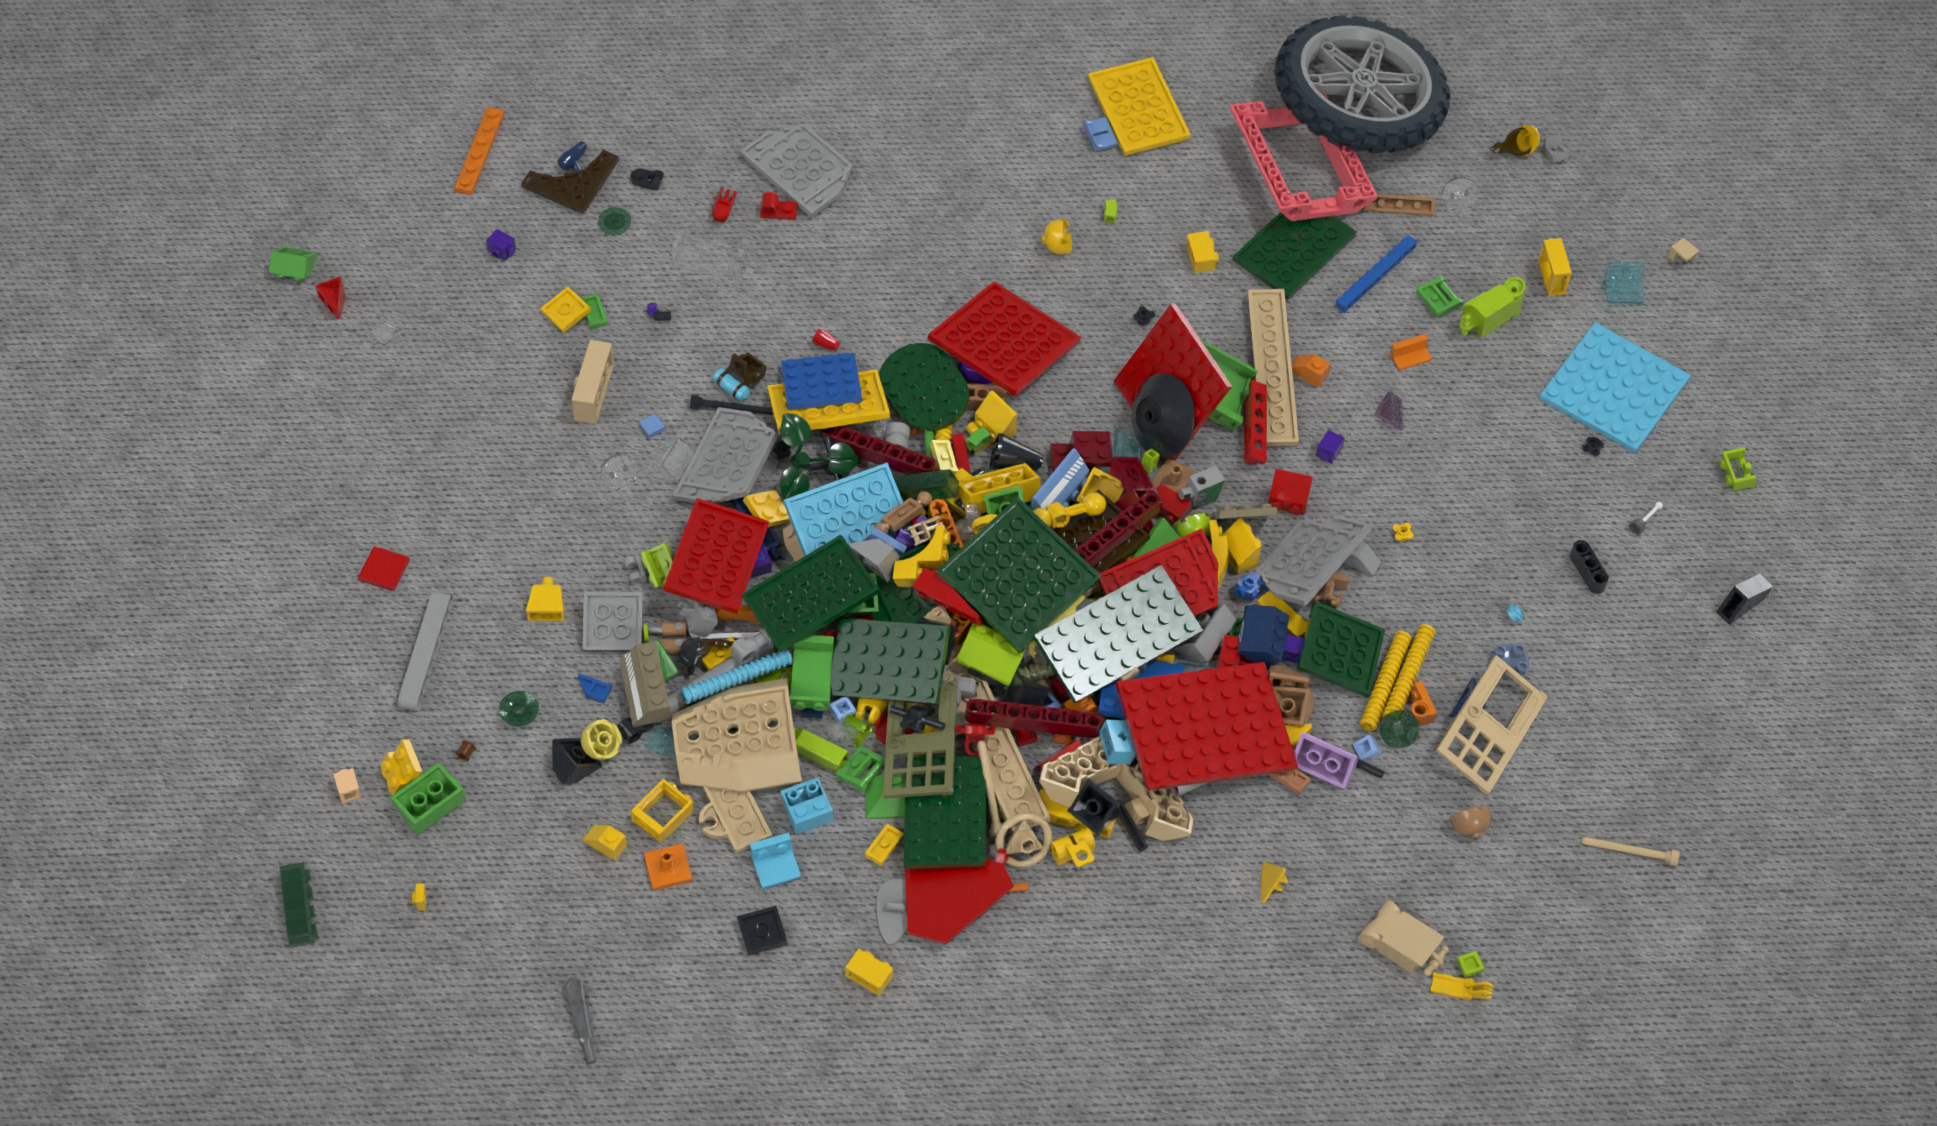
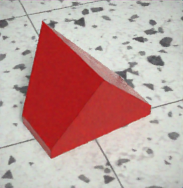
(332, 295)

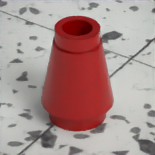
(825, 340)

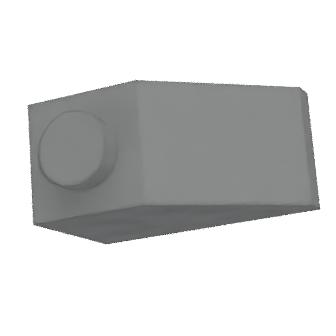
(1363, 559)

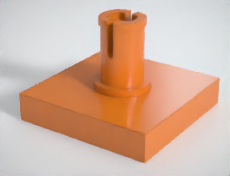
(668, 867)

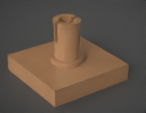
(1173, 475)

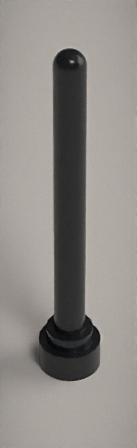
(698, 402)

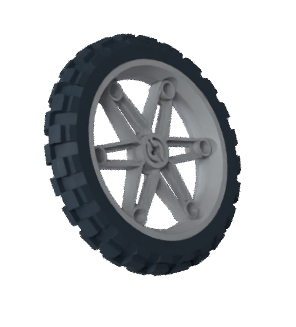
(1345, 126)

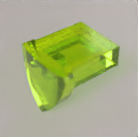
(864, 730)

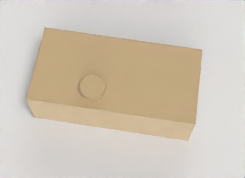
(592, 382)

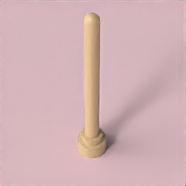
(989, 789)
(1670, 857)

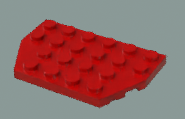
(1186, 561)

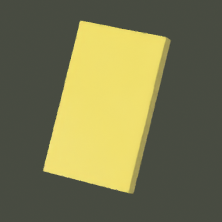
(943, 455)

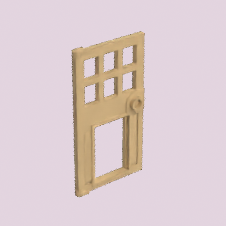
(1502, 738)

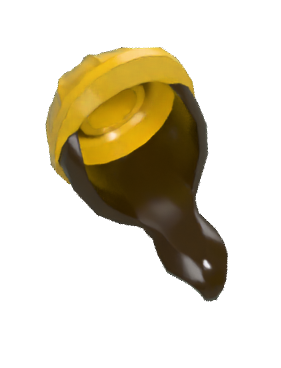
(1519, 142)

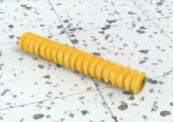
(1410, 669)
(1385, 681)

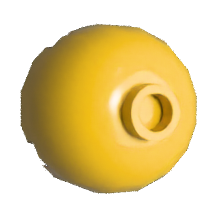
(1057, 237)

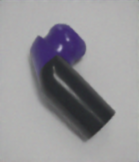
(656, 314)

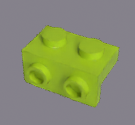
(658, 562)

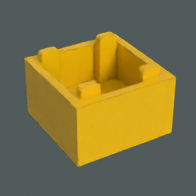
(1105, 483)

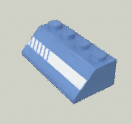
(1063, 483)

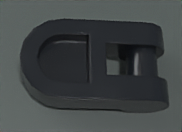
(641, 177)

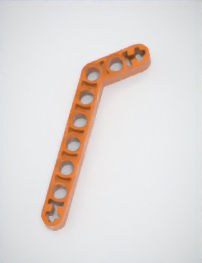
(946, 518)

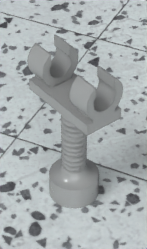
(637, 577)

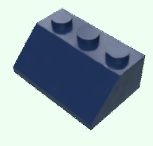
(1263, 634)

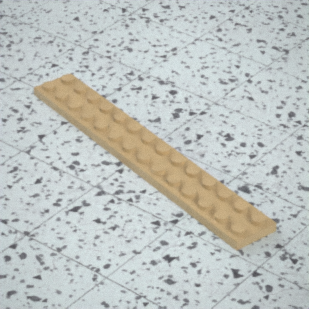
(1009, 774)

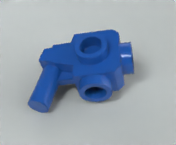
(1248, 586)

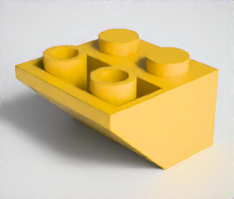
(1242, 547)

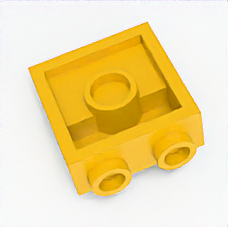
(400, 767)

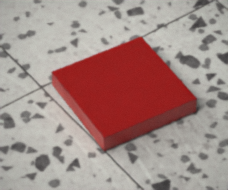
(383, 568)
(1065, 749)

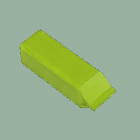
(820, 749)

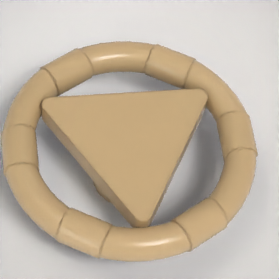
(1024, 839)

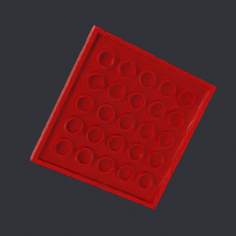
(1004, 338)
(1176, 350)

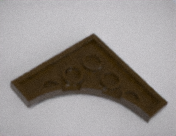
(575, 188)

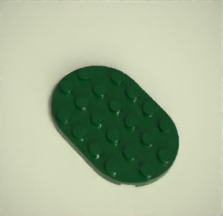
(924, 386)

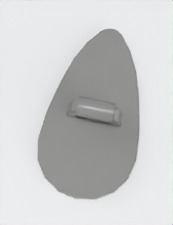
(892, 910)

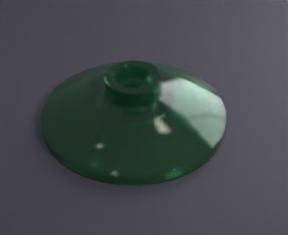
(518, 701)

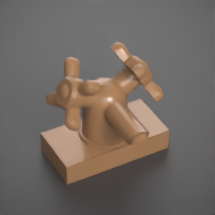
(1337, 581)

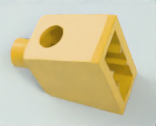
(545, 602)

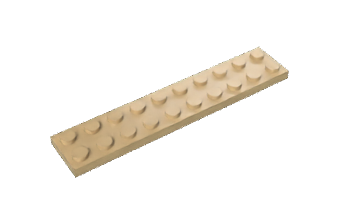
(1273, 363)

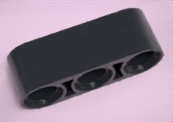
(1592, 574)

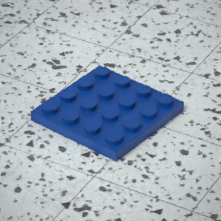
(821, 381)

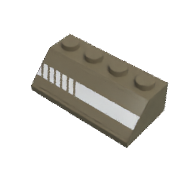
(645, 685)

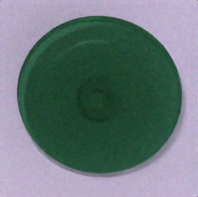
(614, 221)

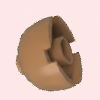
(1472, 821)

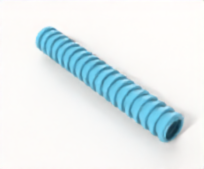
(736, 676)

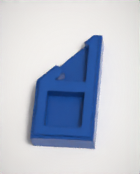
(594, 688)

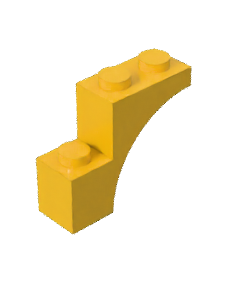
(931, 557)

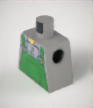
(1203, 487)

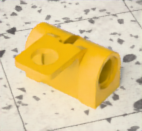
(1073, 846)

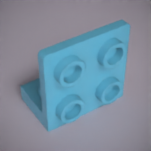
(774, 860)

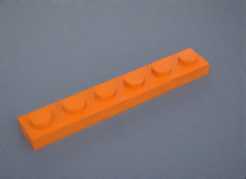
(479, 150)

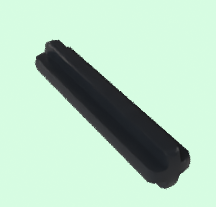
(1131, 827)

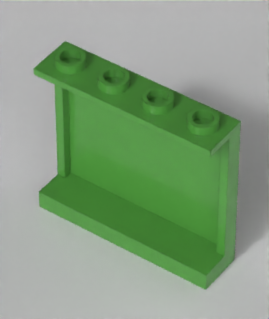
(1239, 376)

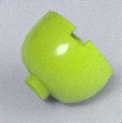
(1193, 524)

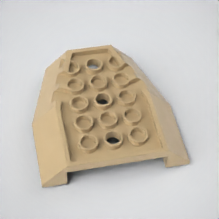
(741, 761)

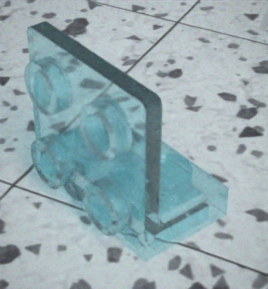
(1624, 282)

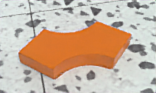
(743, 614)

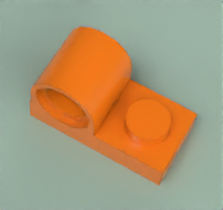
(1422, 704)

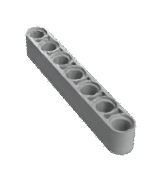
(425, 651)

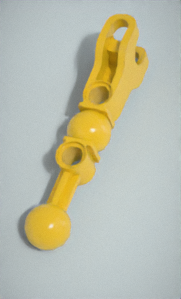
(1055, 514)

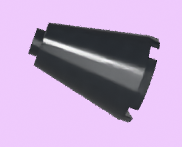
(1011, 453)

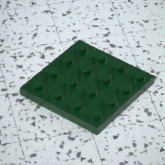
(1341, 649)

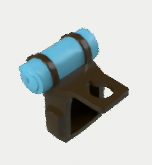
(739, 375)

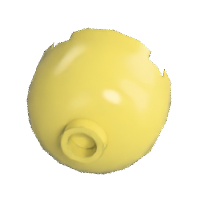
(601, 740)

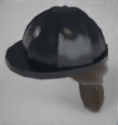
(697, 648)

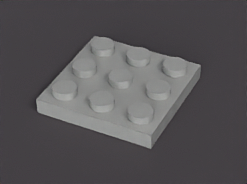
(612, 621)

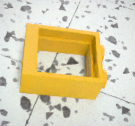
(1554, 267)
(660, 833)

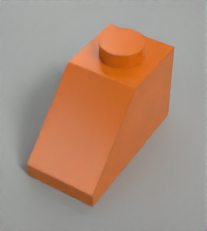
(1311, 368)

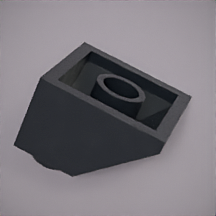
(571, 761)

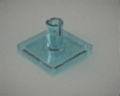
(1124, 445)

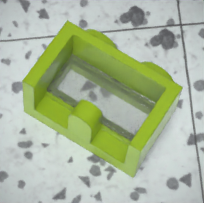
(1737, 469)

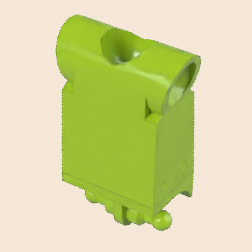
(1493, 307)

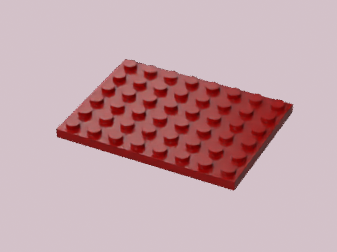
(1206, 726)

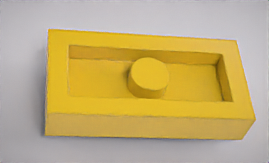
(716, 656)
(884, 844)

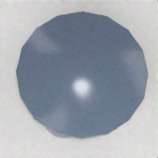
(1514, 656)

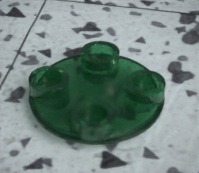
(1399, 729)

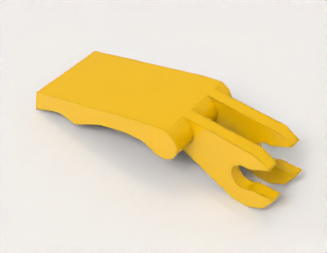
(1460, 987)

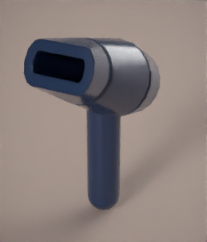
(570, 157)

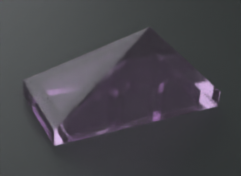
(1391, 411)

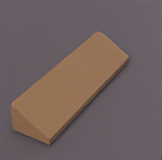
(1402, 204)

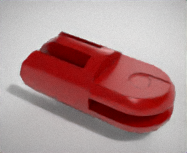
(723, 206)

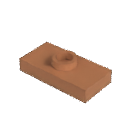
(1292, 779)

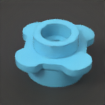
(1515, 612)

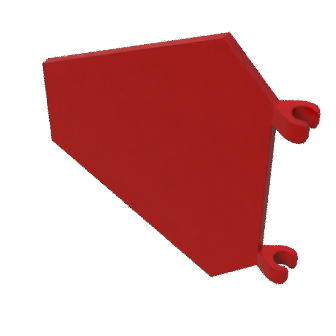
(951, 898)

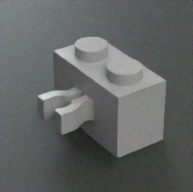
(699, 616)

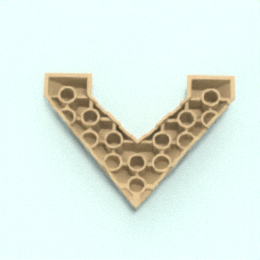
(1068, 774)

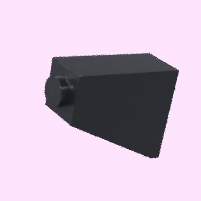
(1743, 598)

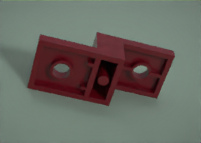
(1135, 482)

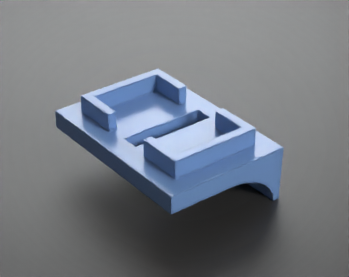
(1098, 127)

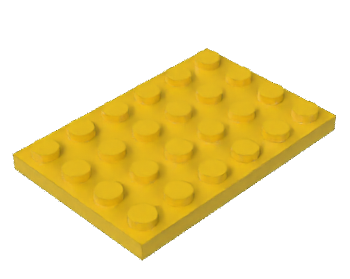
(1139, 106)
(870, 409)

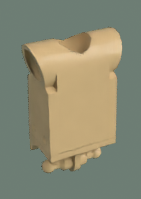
(1404, 939)

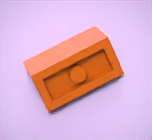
(1410, 352)

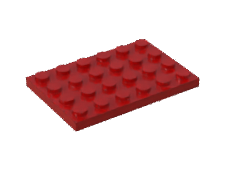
(716, 556)

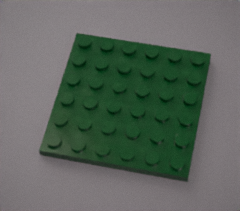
(1018, 574)

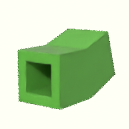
(978, 438)

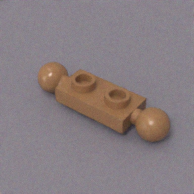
(904, 513)

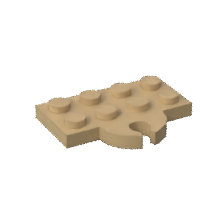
(734, 817)

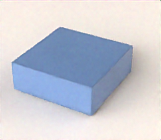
(652, 425)

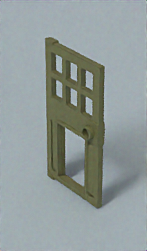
(925, 743)

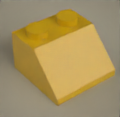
(996, 417)

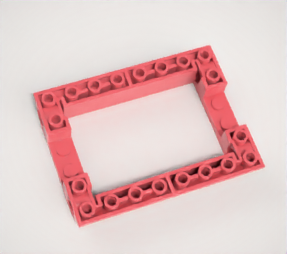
(1350, 198)

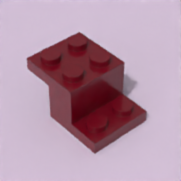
(1092, 446)

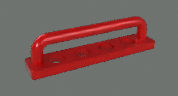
(1251, 452)

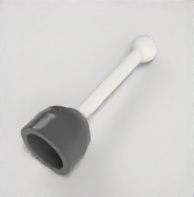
(1637, 526)

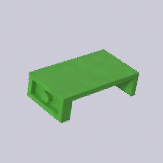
(812, 673)

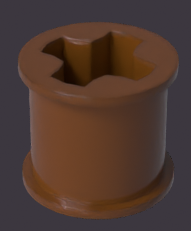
(465, 750)

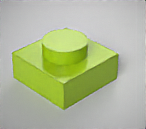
(1470, 964)

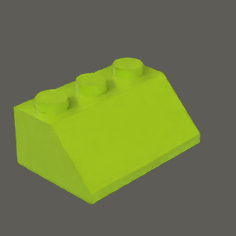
(989, 654)

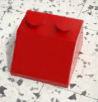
(1290, 491)

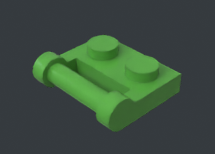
(1436, 300)
(857, 765)

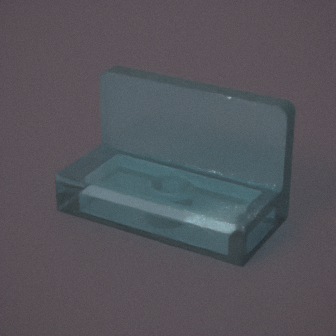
(662, 741)

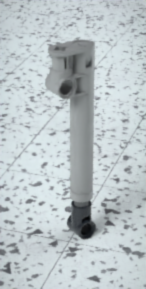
(742, 652)

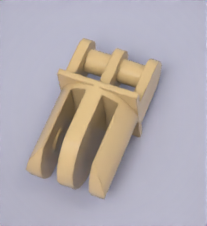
(924, 531)

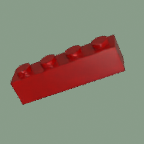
(960, 452)

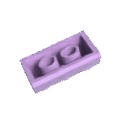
(1325, 760)

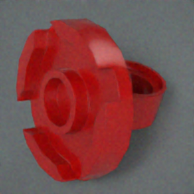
(974, 732)

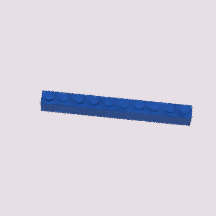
(1377, 272)

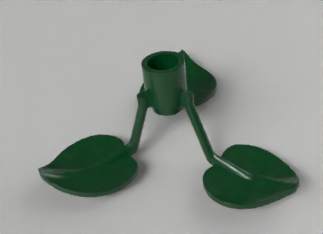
(793, 432)

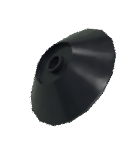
(1163, 415)

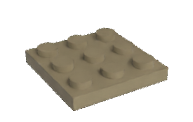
(1244, 511)

